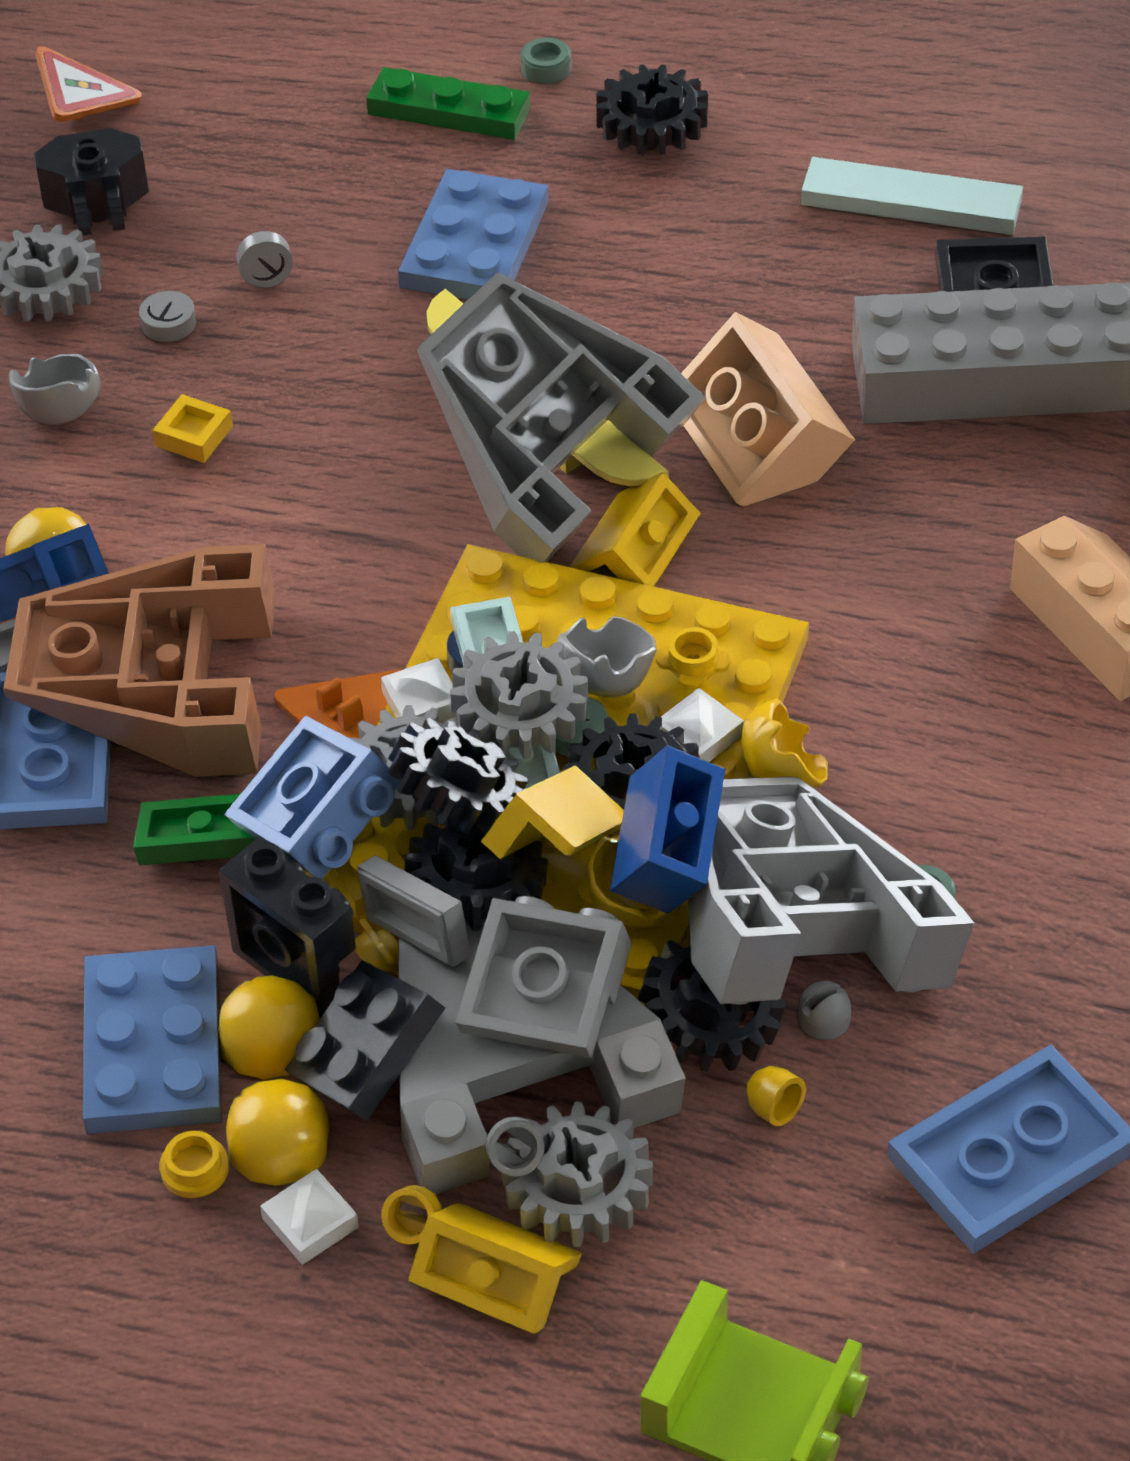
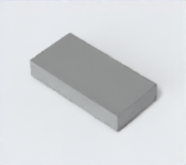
(414, 911)

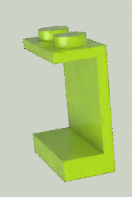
(746, 1394)

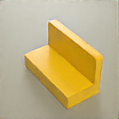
(640, 531)
(563, 809)
(491, 1265)

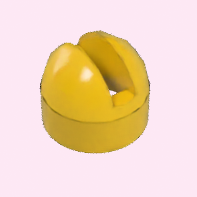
(775, 1094)
(405, 1225)

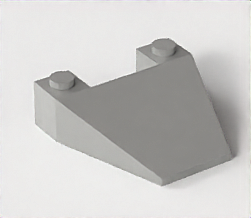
(529, 389)
(814, 881)
(455, 1070)

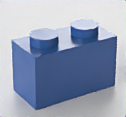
(668, 830)

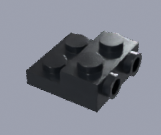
(287, 920)

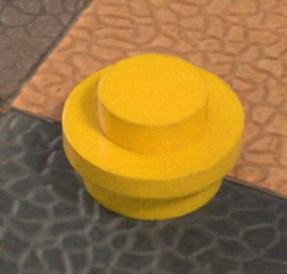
(193, 1164)

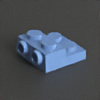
(315, 797)

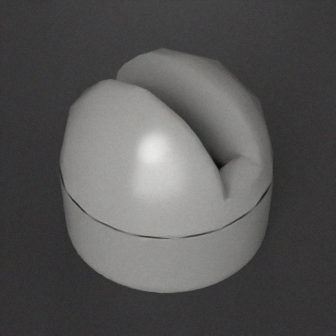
(831, 1015)
(504, 1157)

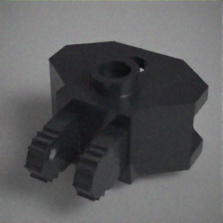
(92, 176)

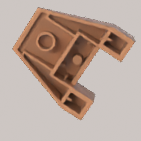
(134, 656)

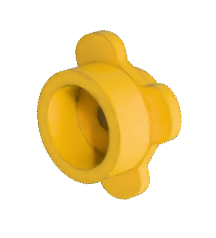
(693, 657)
(378, 948)

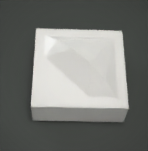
(422, 687)
(704, 723)
(309, 1216)

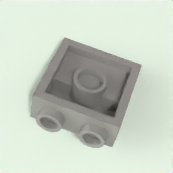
(544, 975)

